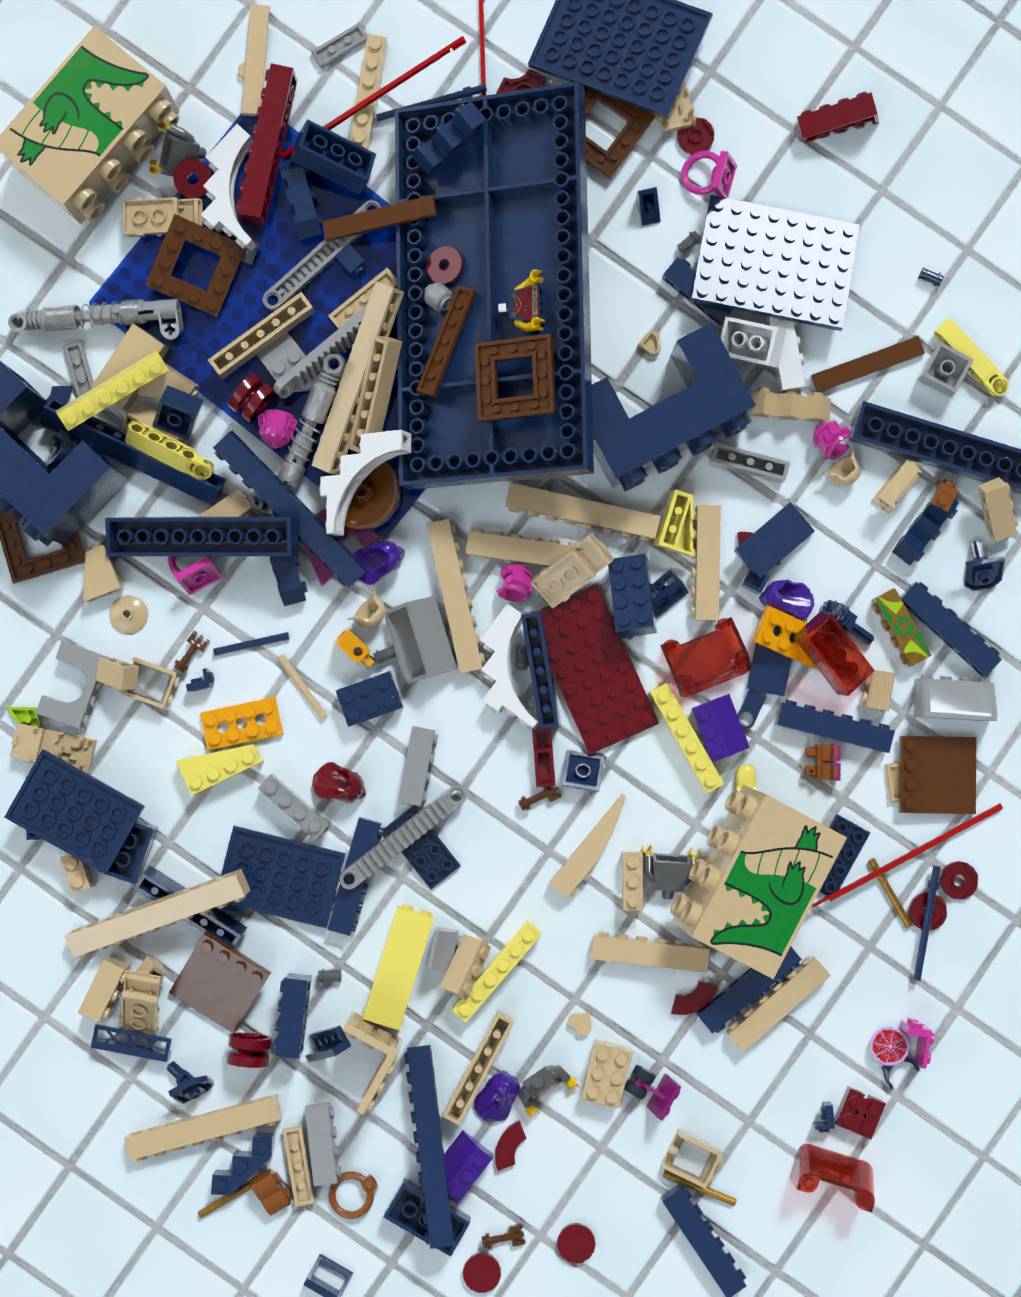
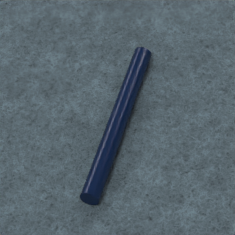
(251, 643)

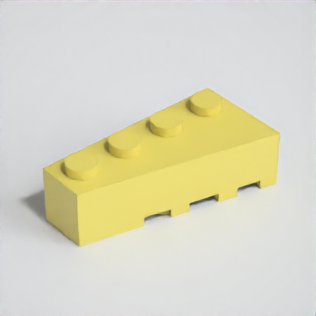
(212, 768)

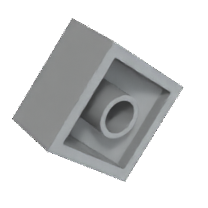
(281, 356)
(945, 369)
(443, 948)

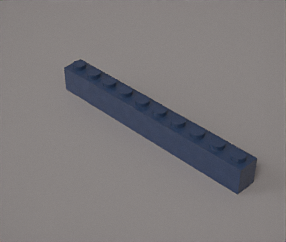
(111, 442)
(286, 503)
(430, 1146)

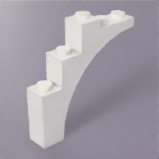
(225, 163)
(354, 468)
(502, 694)

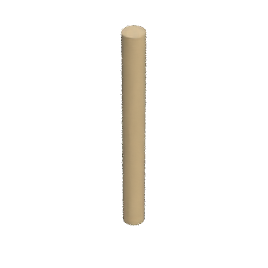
(302, 687)

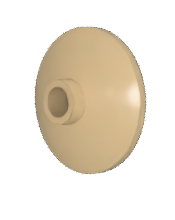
(137, 617)

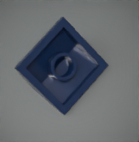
(582, 771)

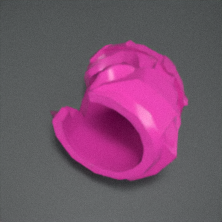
(277, 427)
(828, 436)
(515, 583)

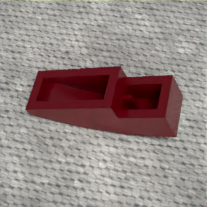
(543, 757)

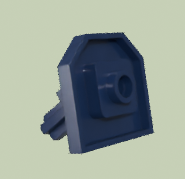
(982, 571)
(187, 1085)

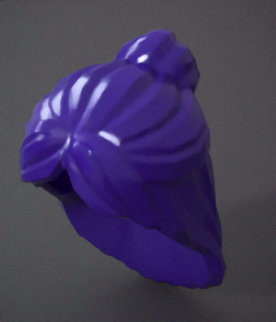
(379, 560)
(789, 598)
(497, 1097)

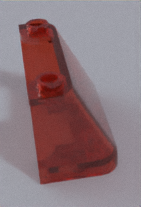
(707, 659)
(818, 1164)

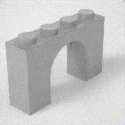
(74, 712)

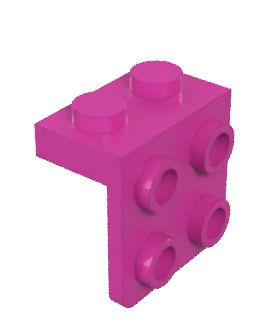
(925, 1039)

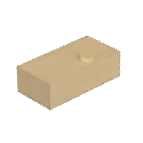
(132, 348)

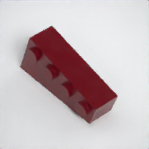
(838, 117)

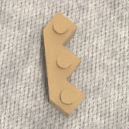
(791, 405)

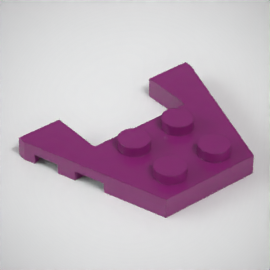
(365, 537)

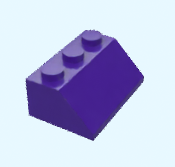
(720, 727)
(464, 1164)

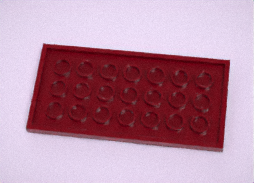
(595, 671)

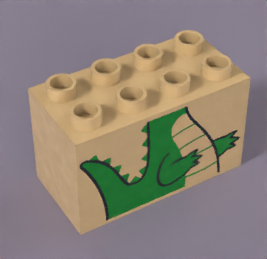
(88, 126)
(756, 880)

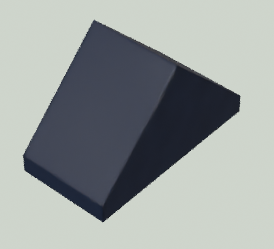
(648, 206)

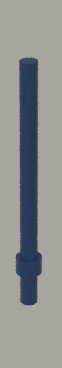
(467, 92)
(933, 886)

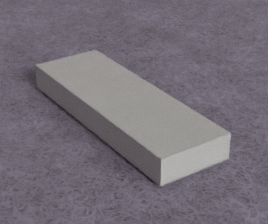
(339, 45)
(79, 367)

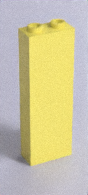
(398, 967)

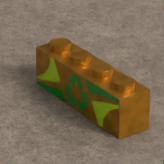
(901, 628)

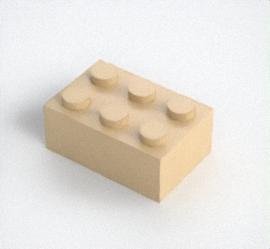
(104, 989)
(606, 1073)

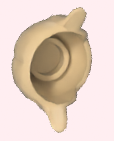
(849, 467)
(371, 605)

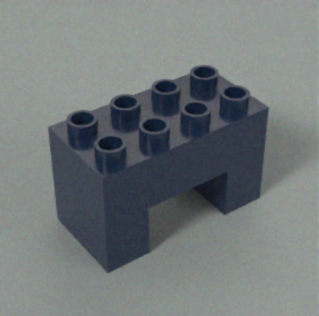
(690, 419)
(56, 500)

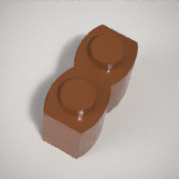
(270, 1191)

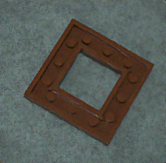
(637, 123)
(160, 275)
(486, 358)
(24, 569)

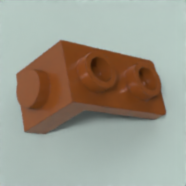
(944, 495)

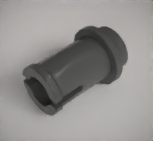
(689, 242)
(249, 256)
(385, 654)
(521, 658)
(329, 975)

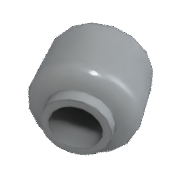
(438, 296)

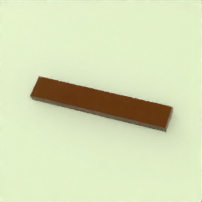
(379, 218)
(446, 341)
(867, 364)

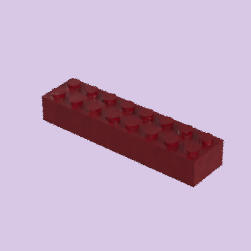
(267, 145)

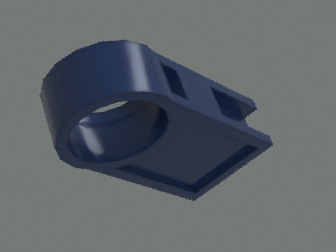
(752, 703)

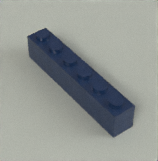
(950, 629)
(540, 669)
(834, 727)
(348, 900)
(219, 924)
(742, 994)
(703, 1240)

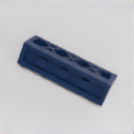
(667, 594)
(328, 1043)
(131, 1048)

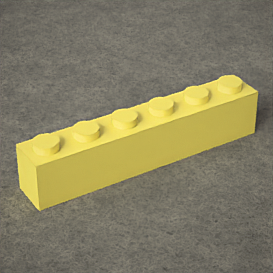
(112, 390)
(686, 738)
(497, 970)

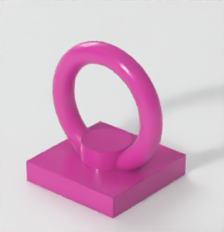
(721, 177)
(196, 575)

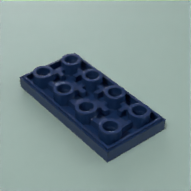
(774, 540)
(769, 669)
(427, 854)
(848, 854)

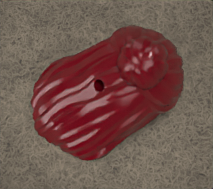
(338, 783)

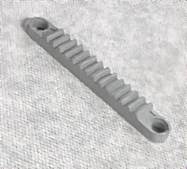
(310, 266)
(314, 361)
(402, 837)

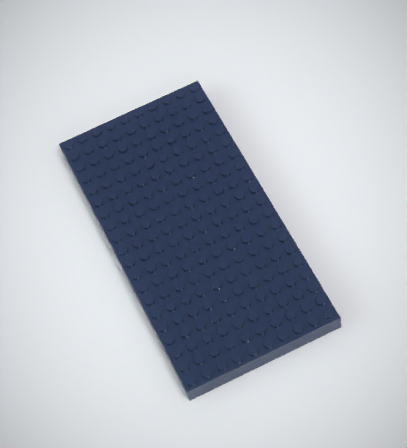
(509, 207)

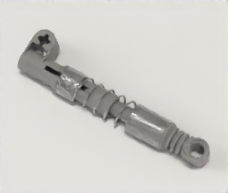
(127, 312)
(315, 412)

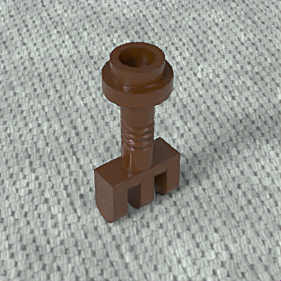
(195, 644)
(525, 803)
(487, 1241)

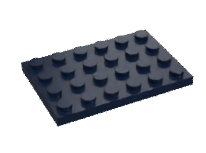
(74, 811)
(285, 875)

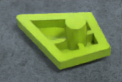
(25, 715)

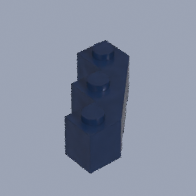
(448, 137)
(300, 199)
(921, 531)
(289, 585)
(244, 1165)

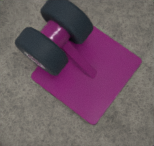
(662, 1096)

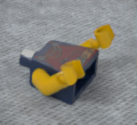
(526, 304)

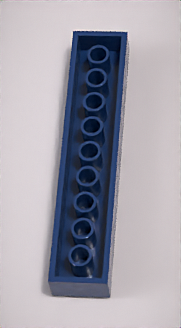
(936, 445)
(202, 536)

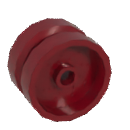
(251, 398)
(248, 1050)

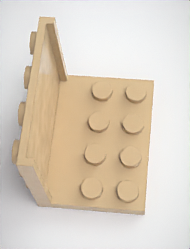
(381, 1039)

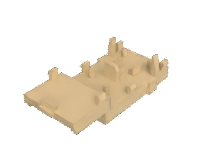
(681, 114)
(154, 215)
(572, 570)
(72, 748)
(140, 1002)

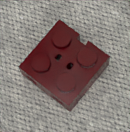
(854, 1102)

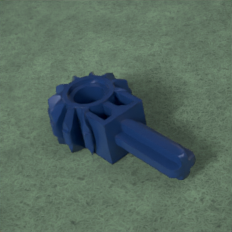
(847, 620)

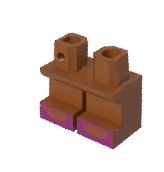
(821, 753)

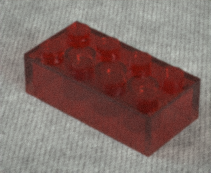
(834, 653)

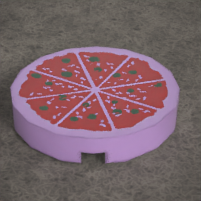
(889, 1046)

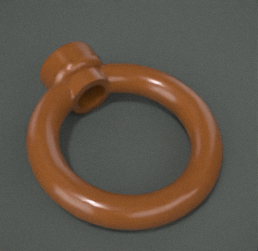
(368, 1184)

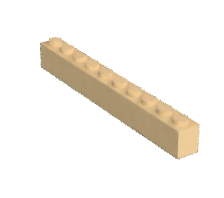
(376, 321)
(157, 913)

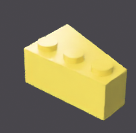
(676, 524)

